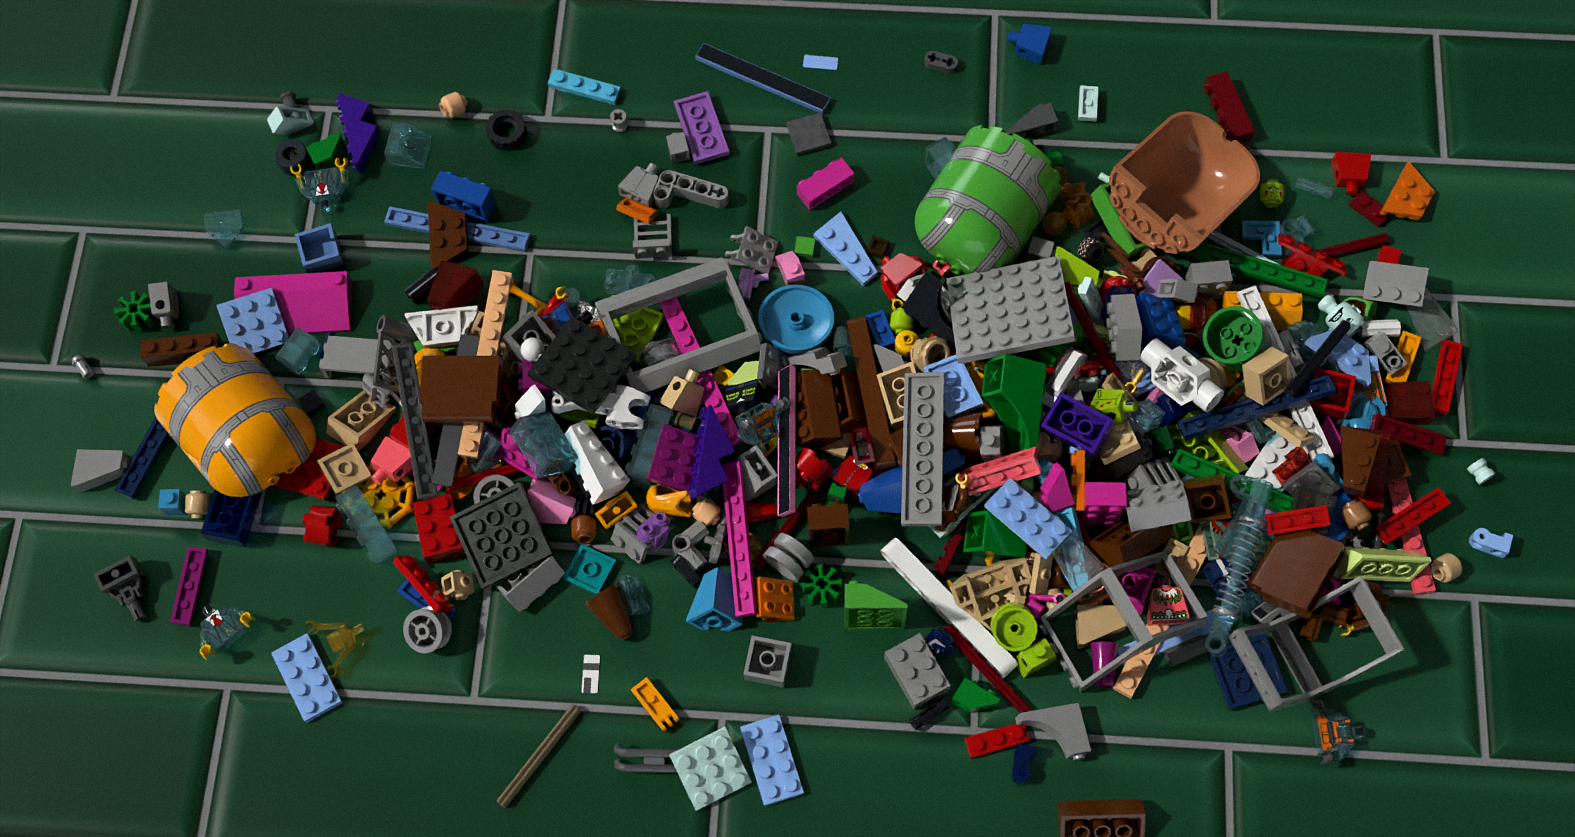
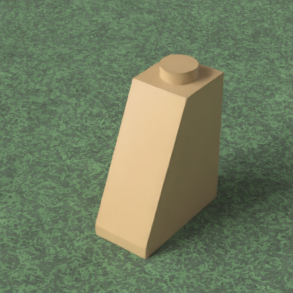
(1096, 623)

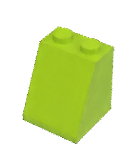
(1075, 269)

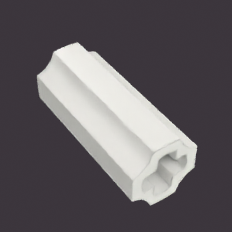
(1371, 327)

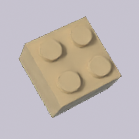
(1266, 375)

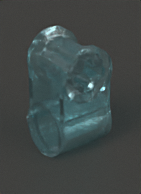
(1295, 233)

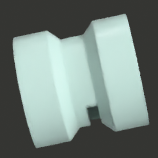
(1481, 471)

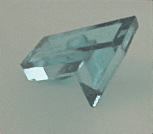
(486, 458)

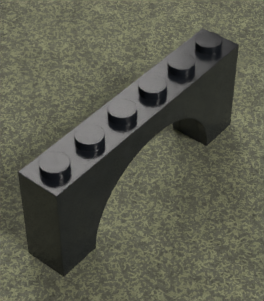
(926, 306)

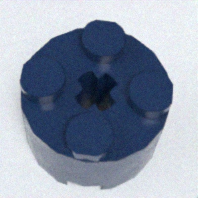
(617, 442)

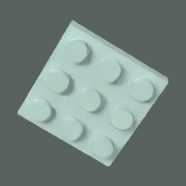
(710, 768)

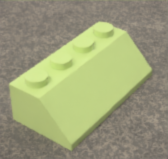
(1382, 564)

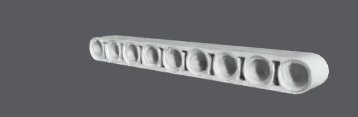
(943, 603)

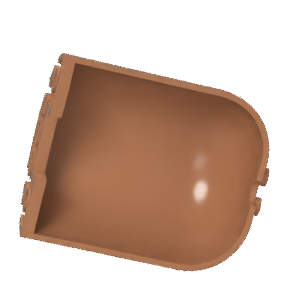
(1181, 182)

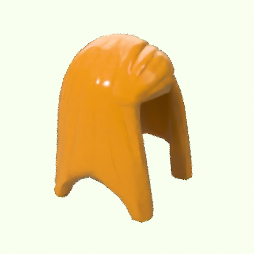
(669, 501)

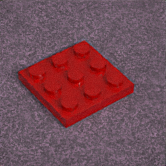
(309, 477)

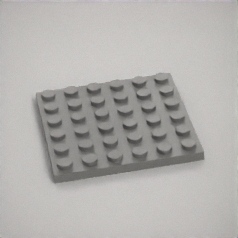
(1009, 310)

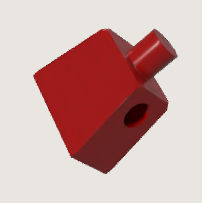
(1350, 170)

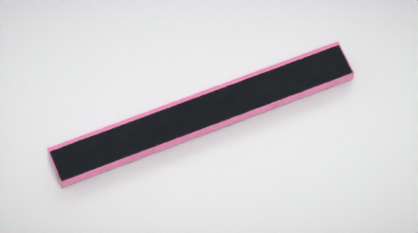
(786, 443)

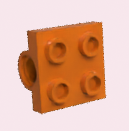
(774, 600)

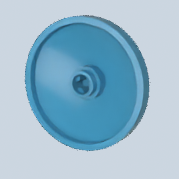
(796, 319)

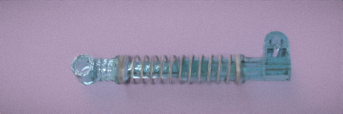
(1240, 559)

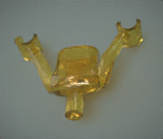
(339, 640)

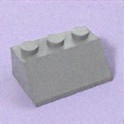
(1395, 283)
(530, 583)

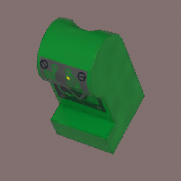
(838, 494)

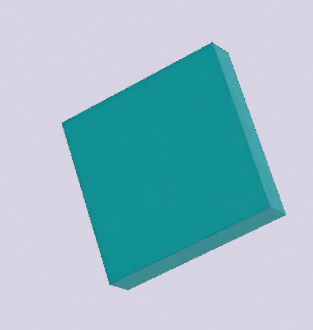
(589, 569)

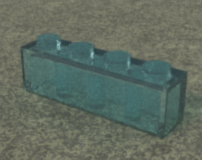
(367, 524)

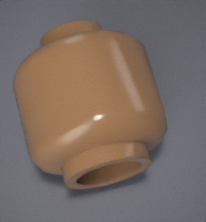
(1356, 515)

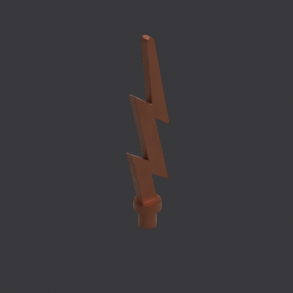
(1128, 268)

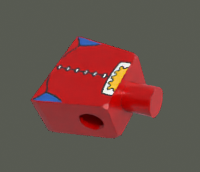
(852, 476)

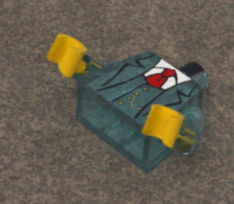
(323, 185)
(222, 628)

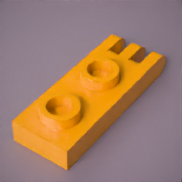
(654, 703)

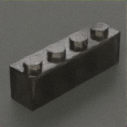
(1098, 472)

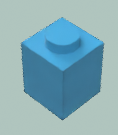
(172, 502)

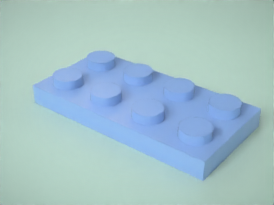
(1027, 518)
(306, 678)
(771, 760)

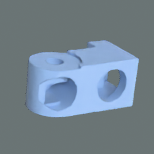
(1491, 543)

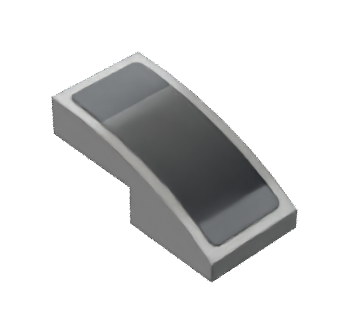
(1267, 612)

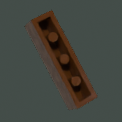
(177, 349)

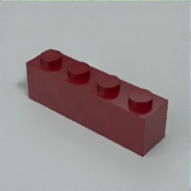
(1228, 106)

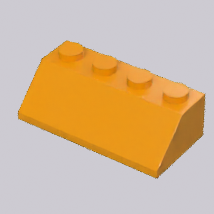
(1282, 307)

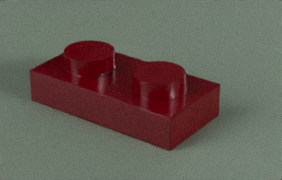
(1368, 208)

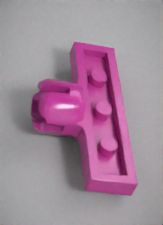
(511, 452)

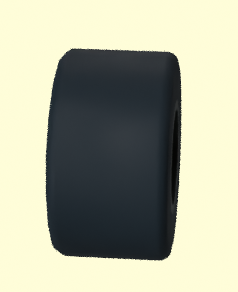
(292, 153)

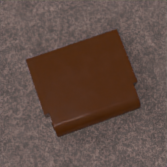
(461, 388)
(1296, 570)

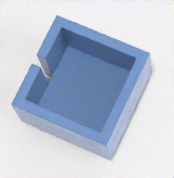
(319, 249)

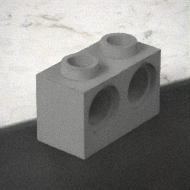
(1178, 290)

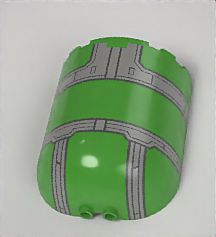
(986, 201)

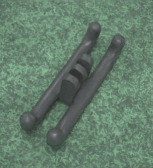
(653, 760)

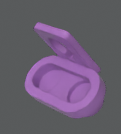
(654, 529)

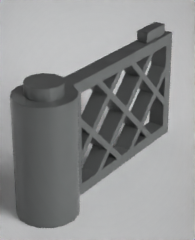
(396, 332)

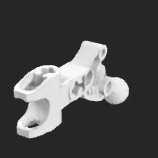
(615, 406)

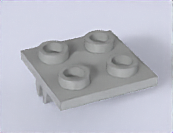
(755, 250)

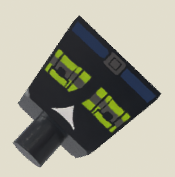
(743, 396)

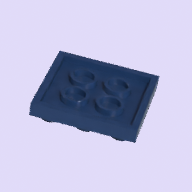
(1234, 679)

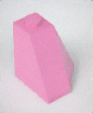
(549, 503)

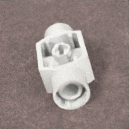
(1181, 375)

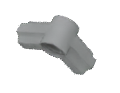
(691, 537)

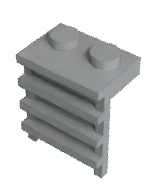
(652, 248)
(1147, 474)
(625, 534)

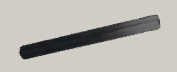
(1317, 358)

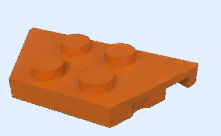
(1409, 195)

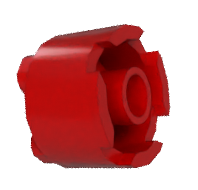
(811, 470)
(322, 525)

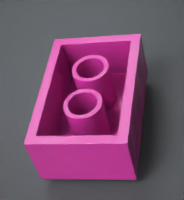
(1103, 503)

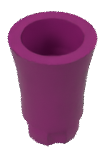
(1103, 654)

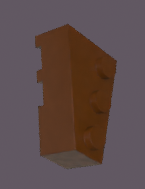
(1358, 458)

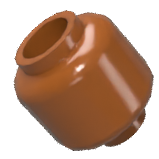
(583, 529)

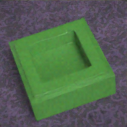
(804, 246)

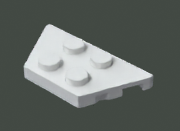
(442, 326)

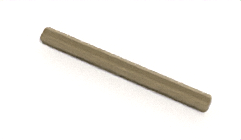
(538, 756)

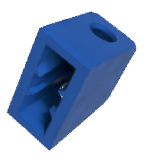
(1031, 41)

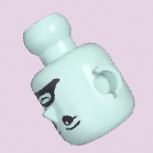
(1340, 312)

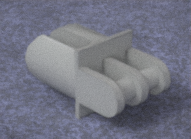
(376, 394)

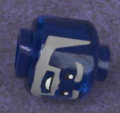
(940, 642)

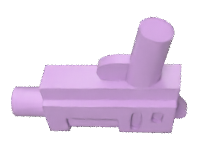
(748, 281)

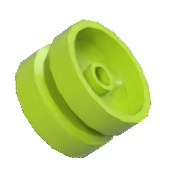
(1011, 614)

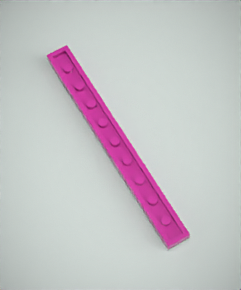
(687, 342)

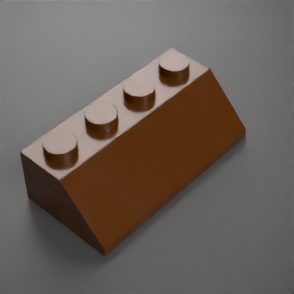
(816, 410)
(1121, 545)
(1101, 818)

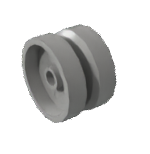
(788, 557)

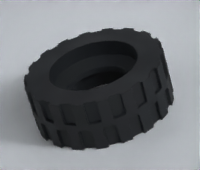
(499, 118)

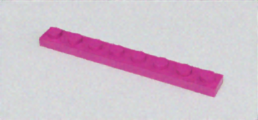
(739, 541)

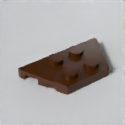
(446, 233)

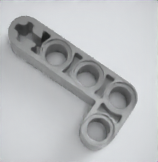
(715, 196)

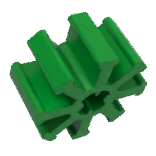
(135, 312)
(1052, 354)
(829, 586)

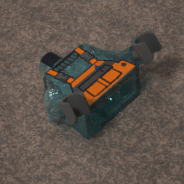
(760, 423)
(1333, 733)

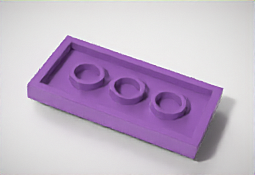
(701, 127)

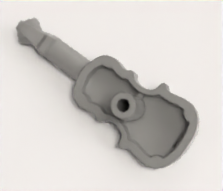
(717, 540)

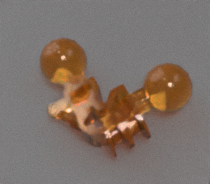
(1075, 208)

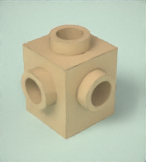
(458, 584)

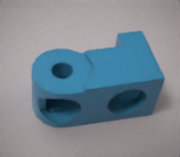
(1326, 463)

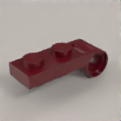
(950, 547)

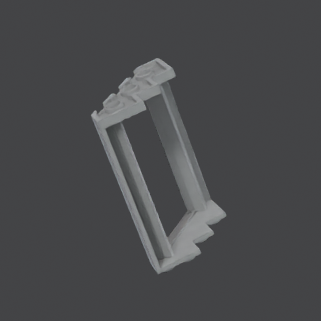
(670, 287)

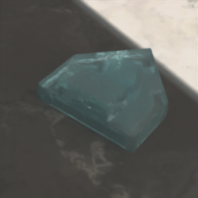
(224, 225)

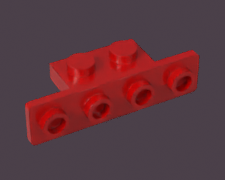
(1309, 260)

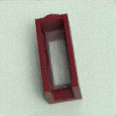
(861, 445)

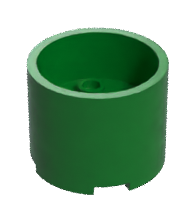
(1224, 332)

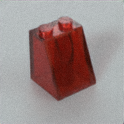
(453, 286)

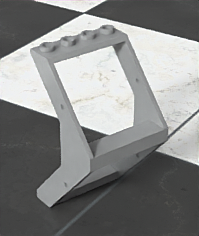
(1144, 639)
(1295, 656)

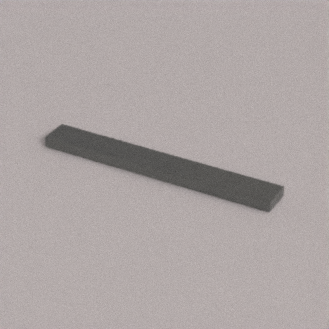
(415, 427)
(451, 432)

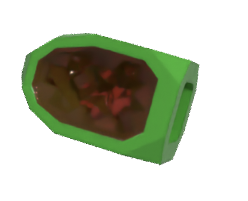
(1367, 307)

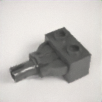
(124, 583)

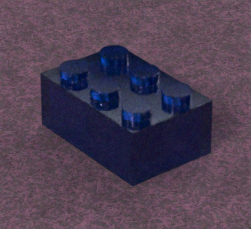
(230, 518)

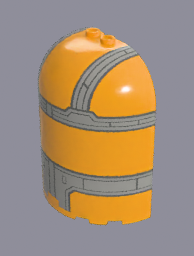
(234, 420)

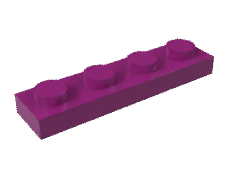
(189, 586)

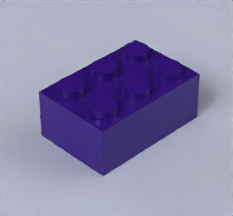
(1078, 425)

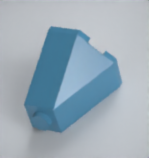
(714, 603)

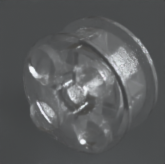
(659, 352)

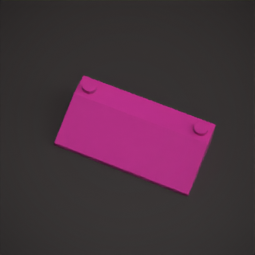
(306, 300)

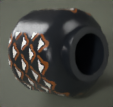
(1091, 250)

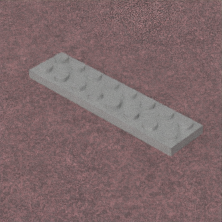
(923, 449)

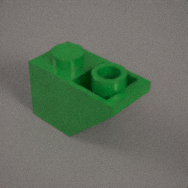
(326, 151)
(974, 698)

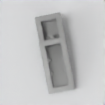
(820, 360)

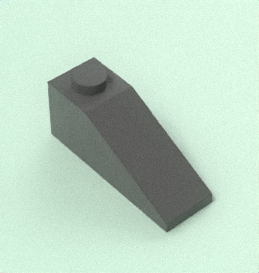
(1036, 122)

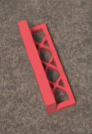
(1000, 470)

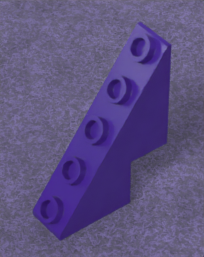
(359, 133)
(711, 448)

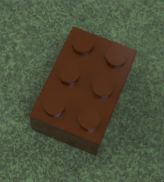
(828, 525)

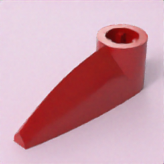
(761, 511)

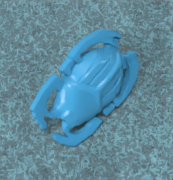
(1363, 411)

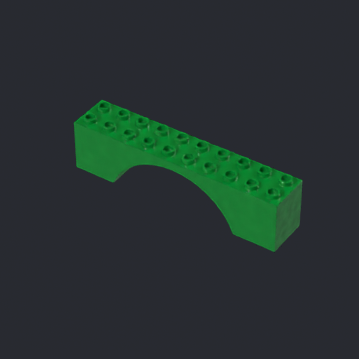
(1015, 393)

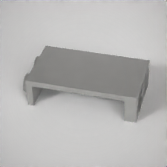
(352, 356)

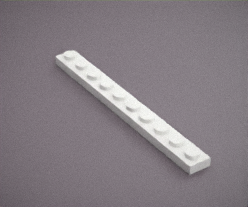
(1303, 414)

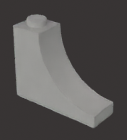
(1064, 725)

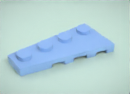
(844, 246)

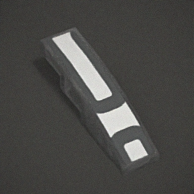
(1062, 378)

